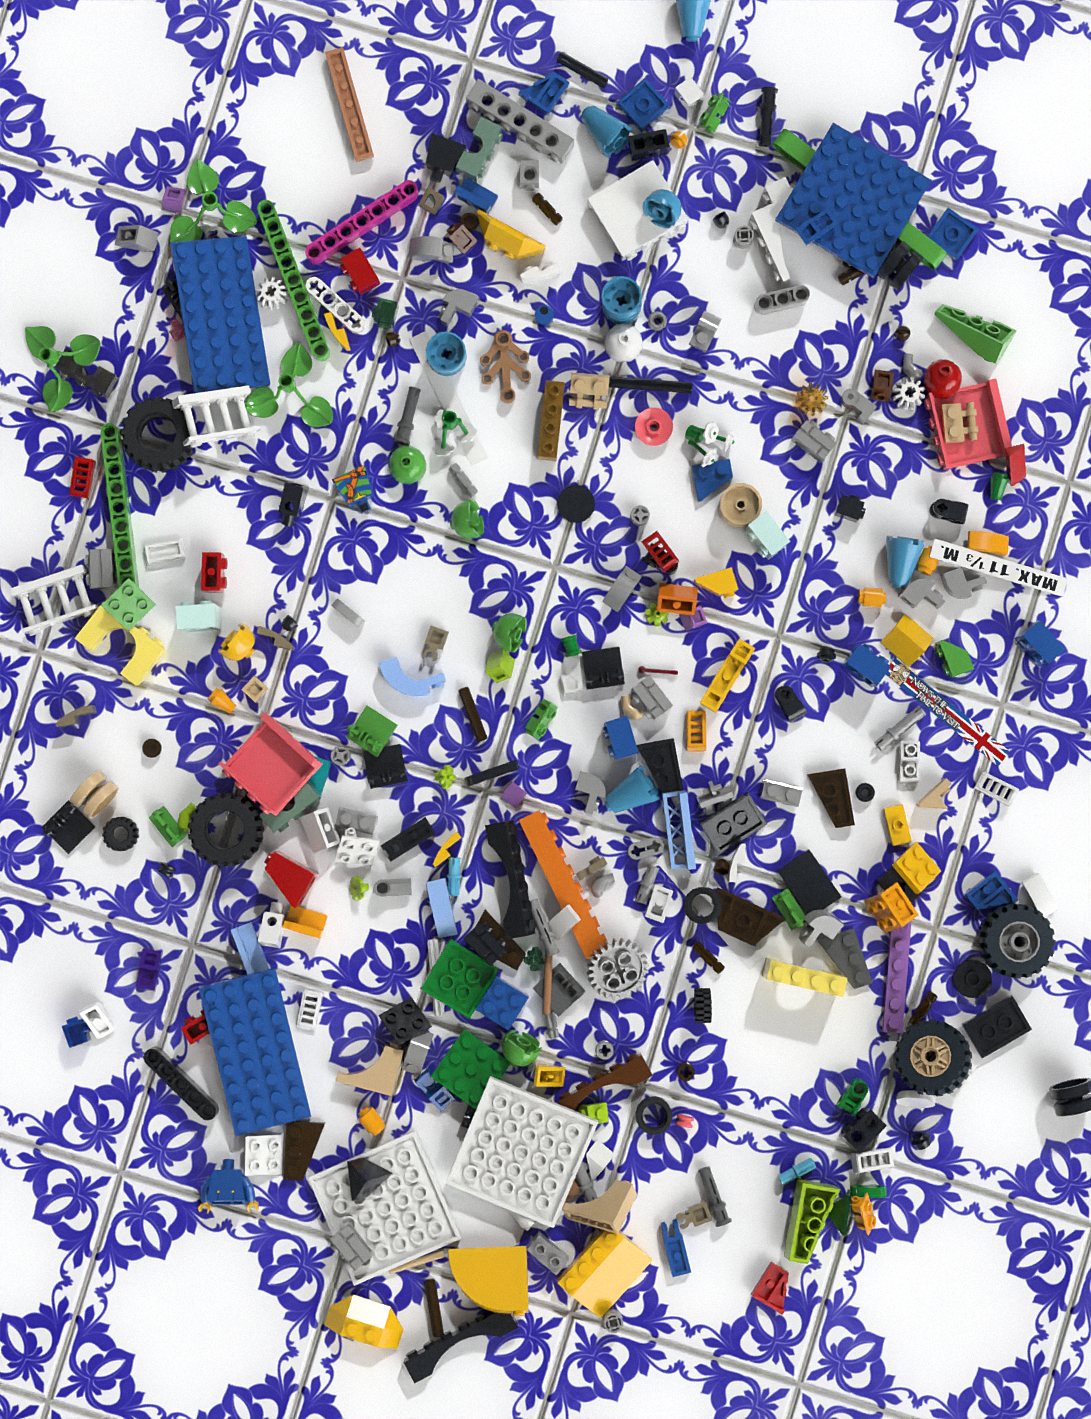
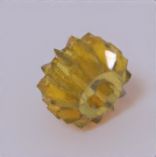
(807, 393)

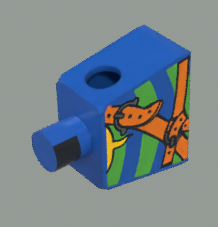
(355, 488)

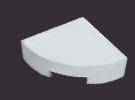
(570, 685)

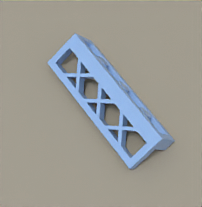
(686, 833)
(250, 948)

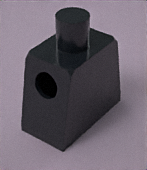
(443, 157)
(297, 495)

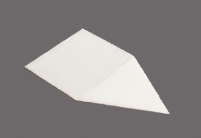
(598, 1158)

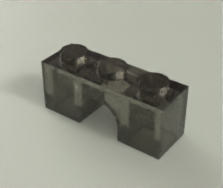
(100, 382)

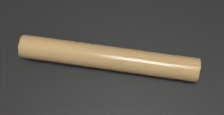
(419, 1261)

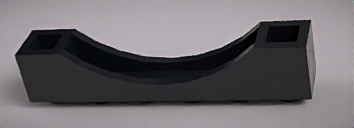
(518, 918)
(422, 1362)

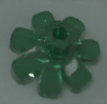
(534, 959)

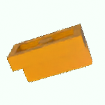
(305, 921)

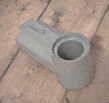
(395, 887)

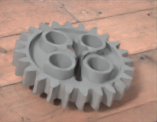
(601, 975)

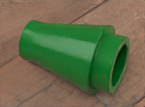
(997, 485)

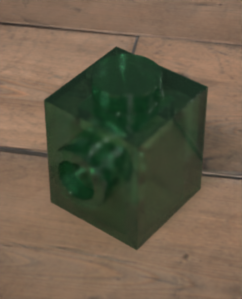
(385, 313)

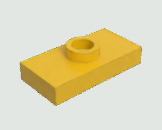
(897, 824)

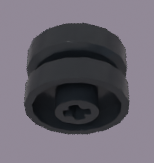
(899, 265)
(1072, 1096)

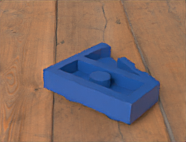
(546, 92)
(711, 477)
(990, 892)

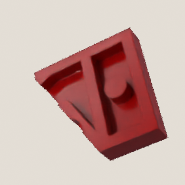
(772, 1287)

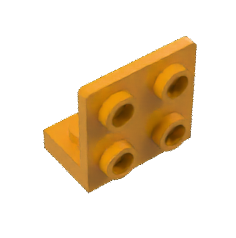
(891, 908)

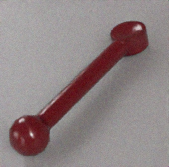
(642, 669)

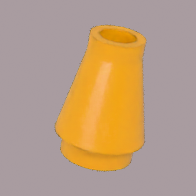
(221, 700)

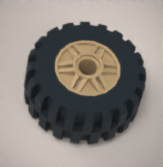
(951, 1060)

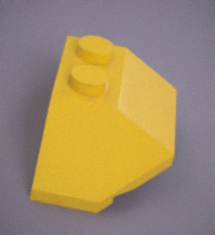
(507, 239)
(365, 1322)

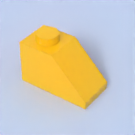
(719, 583)

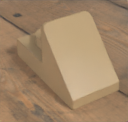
(931, 799)

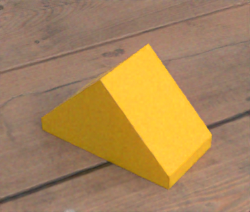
(549, 1075)

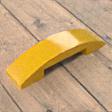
(727, 675)

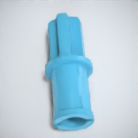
(454, 876)
(797, 1171)

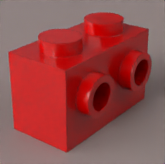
(360, 271)
(213, 572)
(195, 1028)

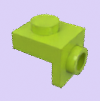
(596, 1111)

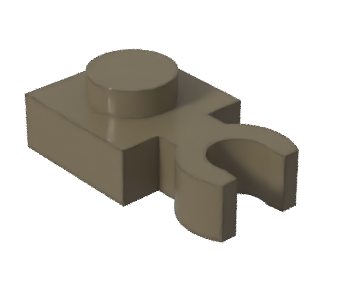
(436, 640)
(595, 864)
(697, 1214)

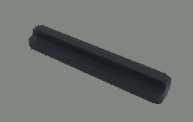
(582, 69)

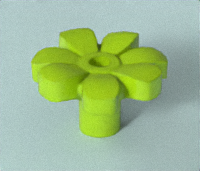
(653, 617)
(445, 776)
(358, 888)

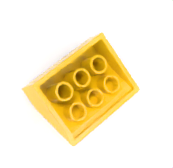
(604, 1271)

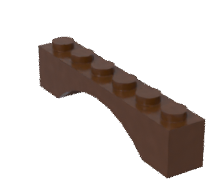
(630, 1072)

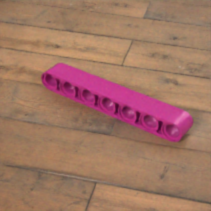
(367, 214)

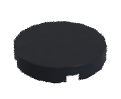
(576, 504)
(972, 978)

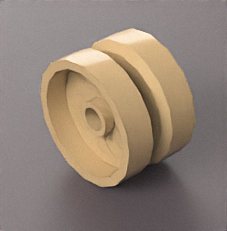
(736, 516)
(94, 794)

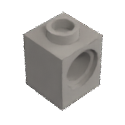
(529, 166)

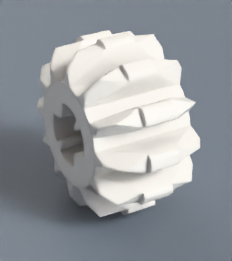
(264, 294)
(911, 386)

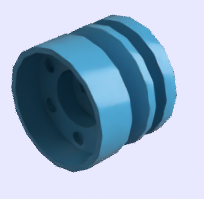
(620, 290)
(452, 344)

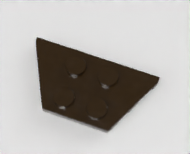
(745, 919)

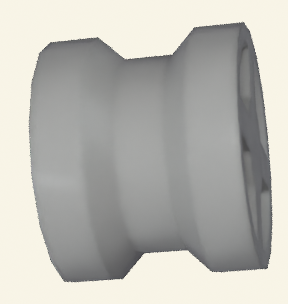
(639, 512)
(343, 756)

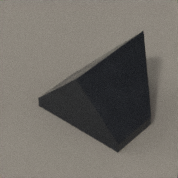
(365, 1177)

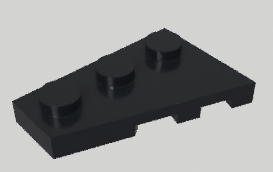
(663, 764)

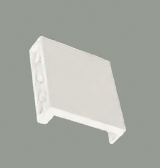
(622, 212)

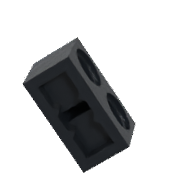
(867, 1133)

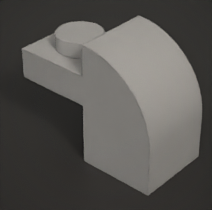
(431, 248)
(460, 301)
(705, 331)
(958, 587)
(621, 589)
(921, 589)
(594, 787)
(819, 922)
(417, 1053)

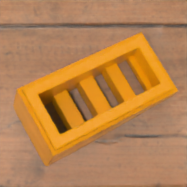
(696, 747)

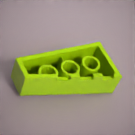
(808, 1217)

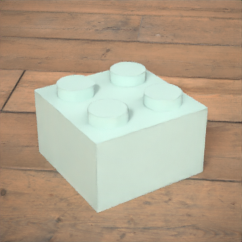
(766, 536)
(198, 617)

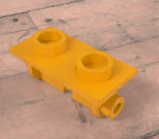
(863, 1213)

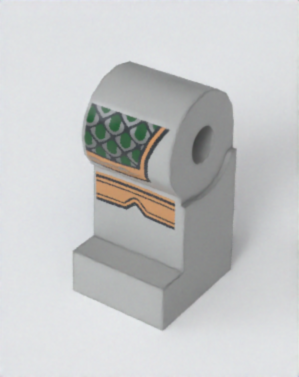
(858, 403)

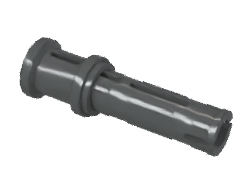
(405, 425)
(717, 1205)

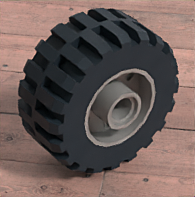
(1033, 944)

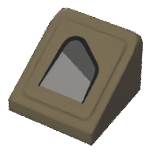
(431, 201)

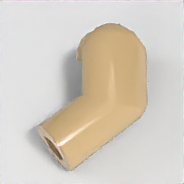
(629, 710)

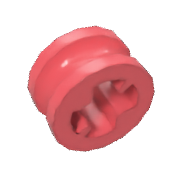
(684, 1121)

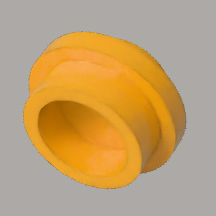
(678, 140)

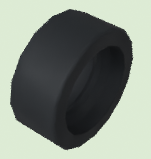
(689, 910)
(668, 1115)

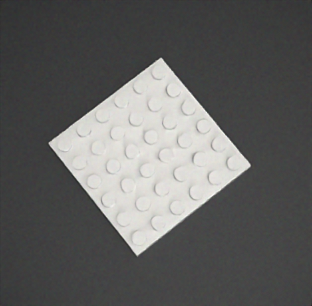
(522, 1152)
(398, 1218)

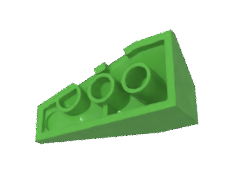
(983, 337)

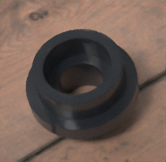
(826, 654)
(871, 792)
(921, 1140)

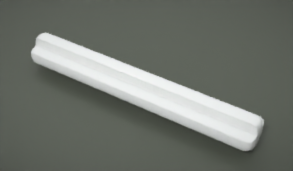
(433, 952)

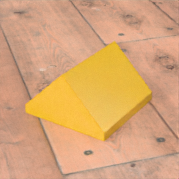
(907, 640)

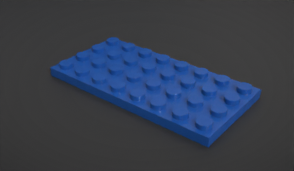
(220, 314)
(255, 1051)

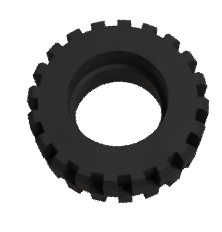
(134, 427)
(200, 829)

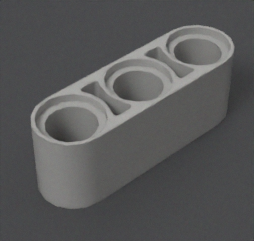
(788, 293)

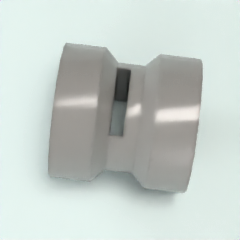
(743, 240)
(613, 1317)

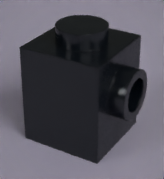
(850, 508)

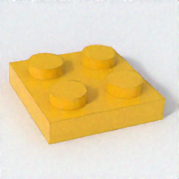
(916, 868)

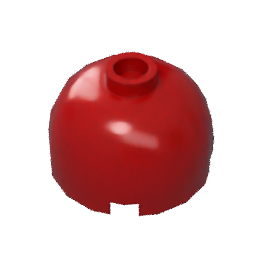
(942, 378)

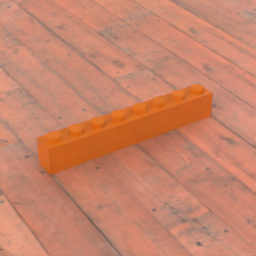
(561, 880)

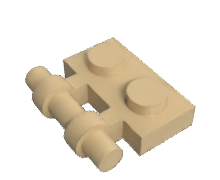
(591, 385)
(953, 423)

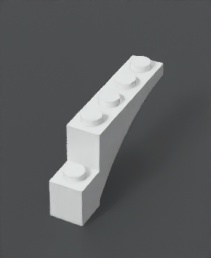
(769, 230)

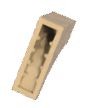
(381, 1075)
(606, 1211)

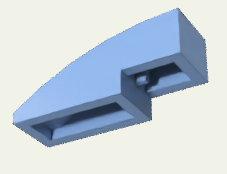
(441, 907)

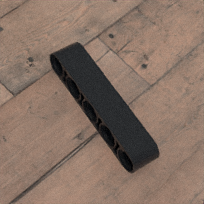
(171, 1081)

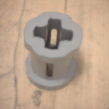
(599, 1046)

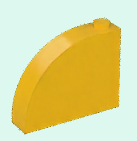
(493, 1277)

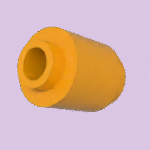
(927, 564)
(871, 597)
(371, 1121)

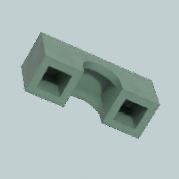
(474, 164)
(304, 798)

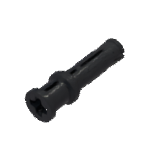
(768, 107)

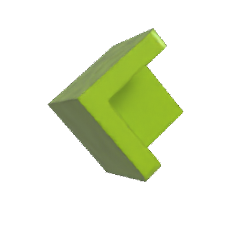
(500, 666)

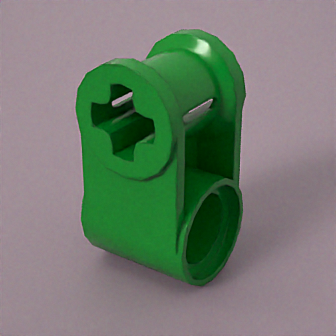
(851, 1097)

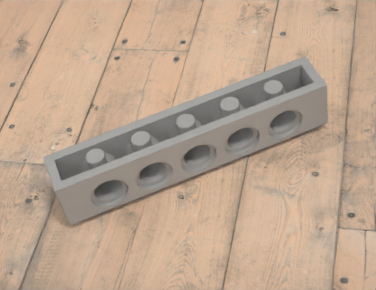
(483, 91)

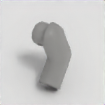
(910, 369)
(600, 883)

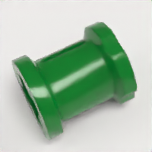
(571, 646)

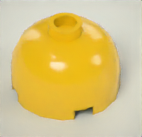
(238, 644)

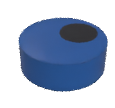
(544, 315)

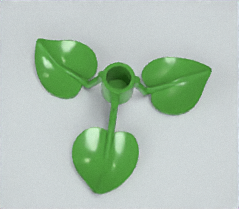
(205, 180)
(40, 343)
(299, 363)

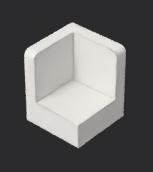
(689, 91)

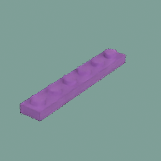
(896, 979)

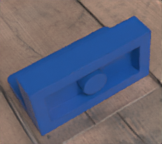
(475, 195)

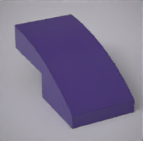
(149, 969)

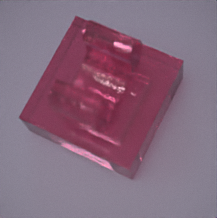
(178, 331)

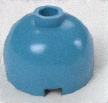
(662, 207)

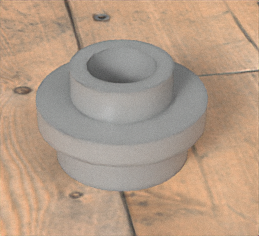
(657, 315)

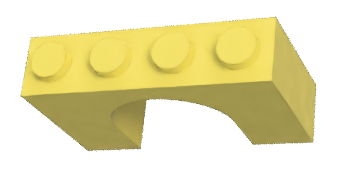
(147, 650)
(803, 977)

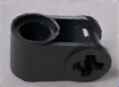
(952, 511)
(651, 562)
(792, 706)

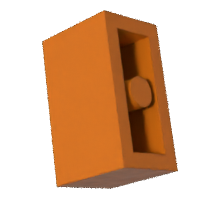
(677, 599)

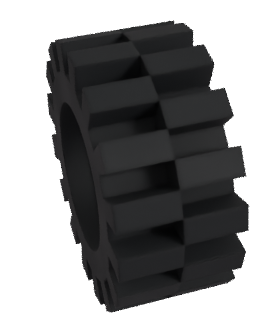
(109, 838)
(702, 1005)

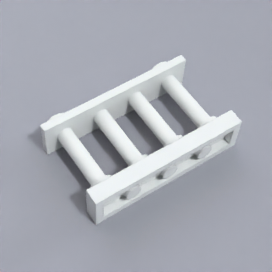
(219, 397)
(40, 587)

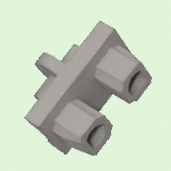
(714, 795)

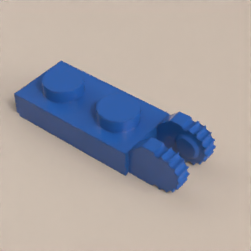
(676, 1250)

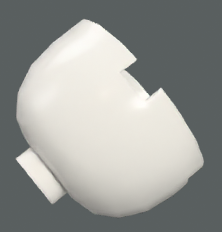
(623, 343)

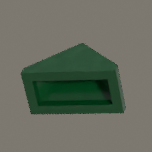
(840, 1212)

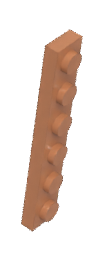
(349, 104)

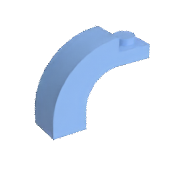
(398, 680)

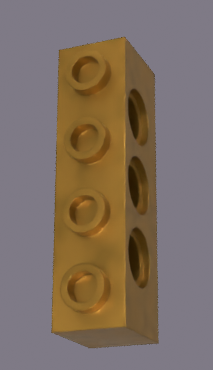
(551, 420)

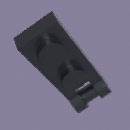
(408, 838)

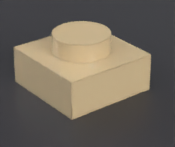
(255, 689)

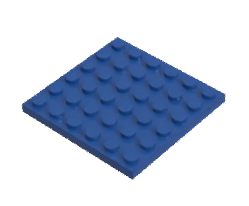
(864, 192)

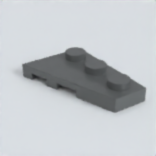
(848, 957)

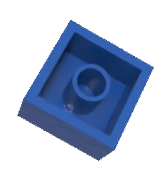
(1039, 644)
(866, 665)
(620, 738)
(502, 1002)

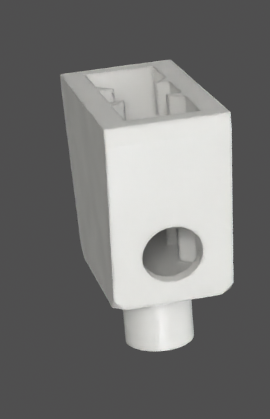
(272, 935)

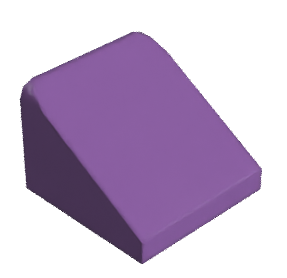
(173, 199)
(691, 621)
(513, 794)

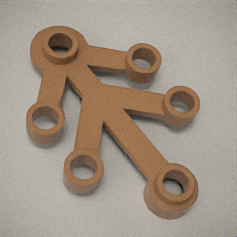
(505, 363)

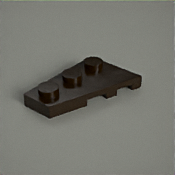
(835, 795)
(515, 954)
(299, 1147)

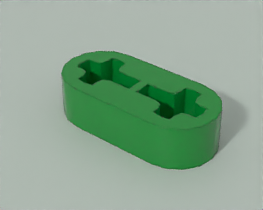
(873, 1191)

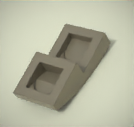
(279, 641)
(72, 717)

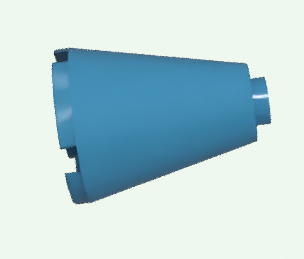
(692, 17)
(607, 131)
(902, 559)
(632, 792)

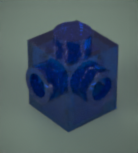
(76, 1031)

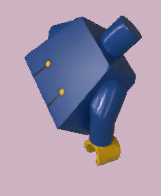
(227, 1188)

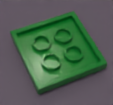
(459, 978)
(468, 1068)

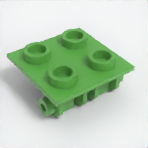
(128, 604)
(371, 731)

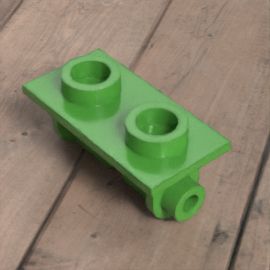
(717, 105)
(546, 712)
(167, 826)
(789, 909)

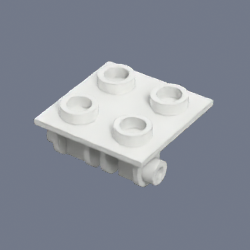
(356, 849)
(263, 1154)

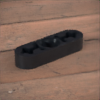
(491, 773)

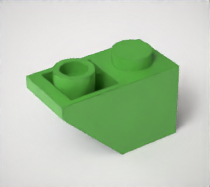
(955, 659)

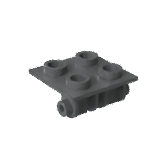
(564, 989)

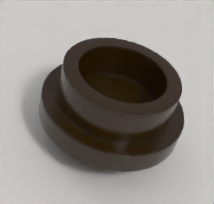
(470, 221)
(152, 748)

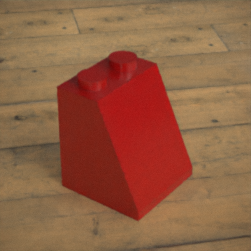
(290, 877)

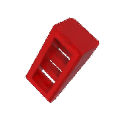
(75, 476)
(670, 563)

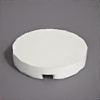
(912, 1099)

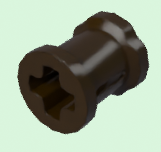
(681, 1066)

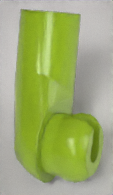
(184, 817)

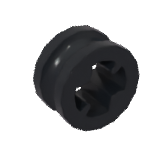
(166, 869)

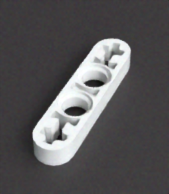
(335, 305)

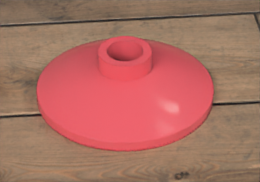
(656, 417)

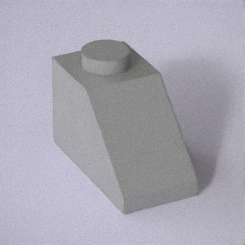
(136, 238)

